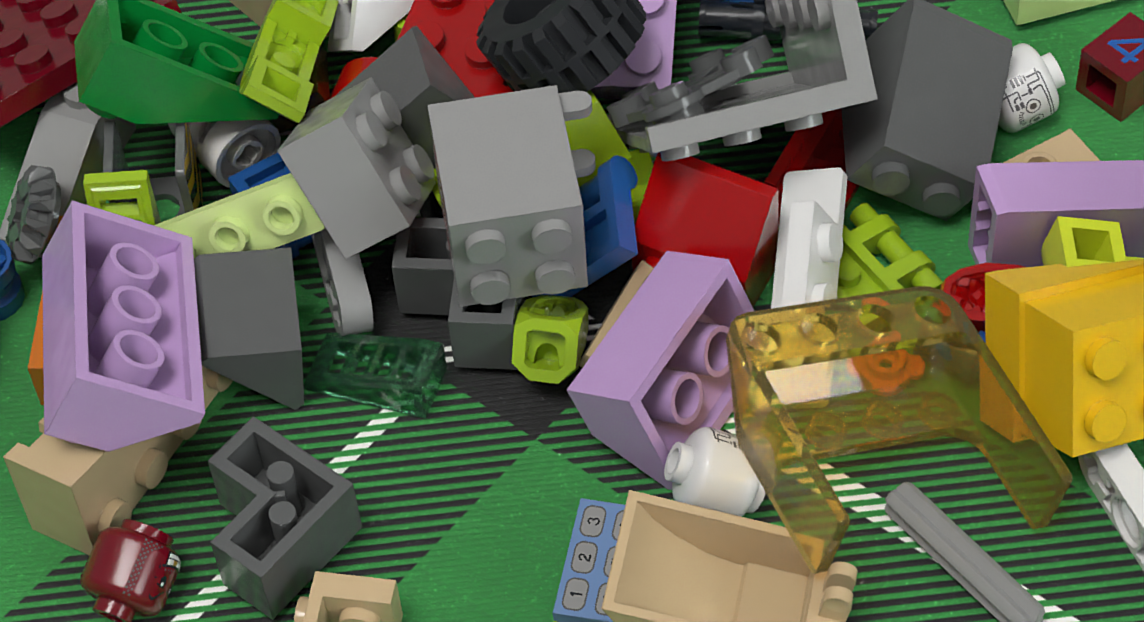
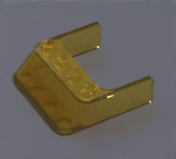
(871, 378)

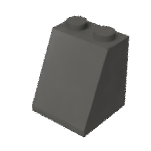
(933, 112)

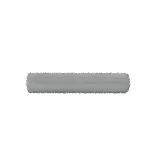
(961, 556)

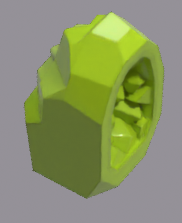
(550, 337)

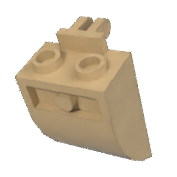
(716, 567)

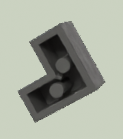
(426, 285)
(287, 518)

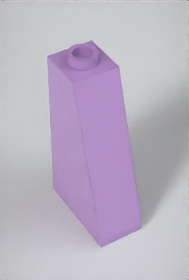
(1021, 201)

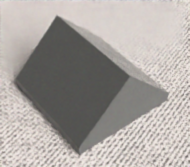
(415, 78)
(251, 321)

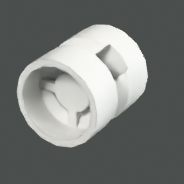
(232, 145)

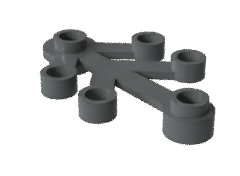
(680, 100)

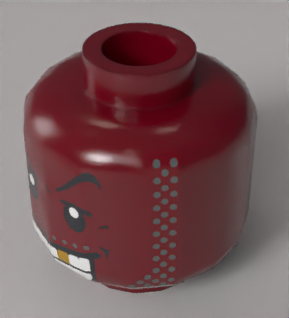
(130, 571)

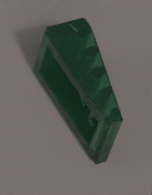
(403, 395)

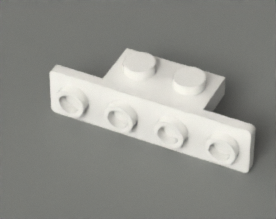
(809, 237)

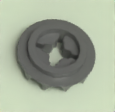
(33, 214)

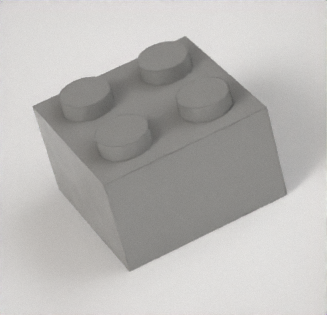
(359, 167)

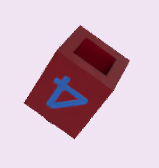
(1114, 68)

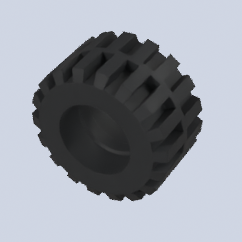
(559, 41)

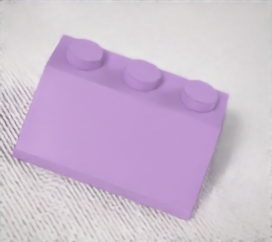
(664, 362)

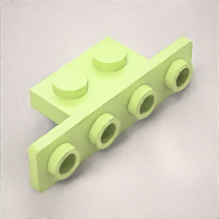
(249, 219)

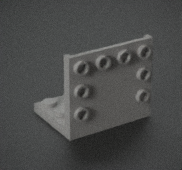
(825, 73)

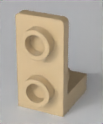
(349, 599)

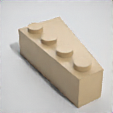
(81, 490)

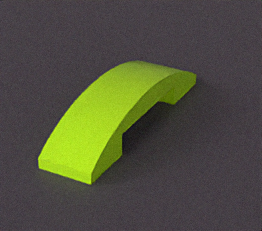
(285, 55)

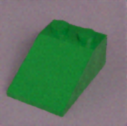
(161, 66)

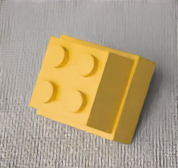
(1073, 348)

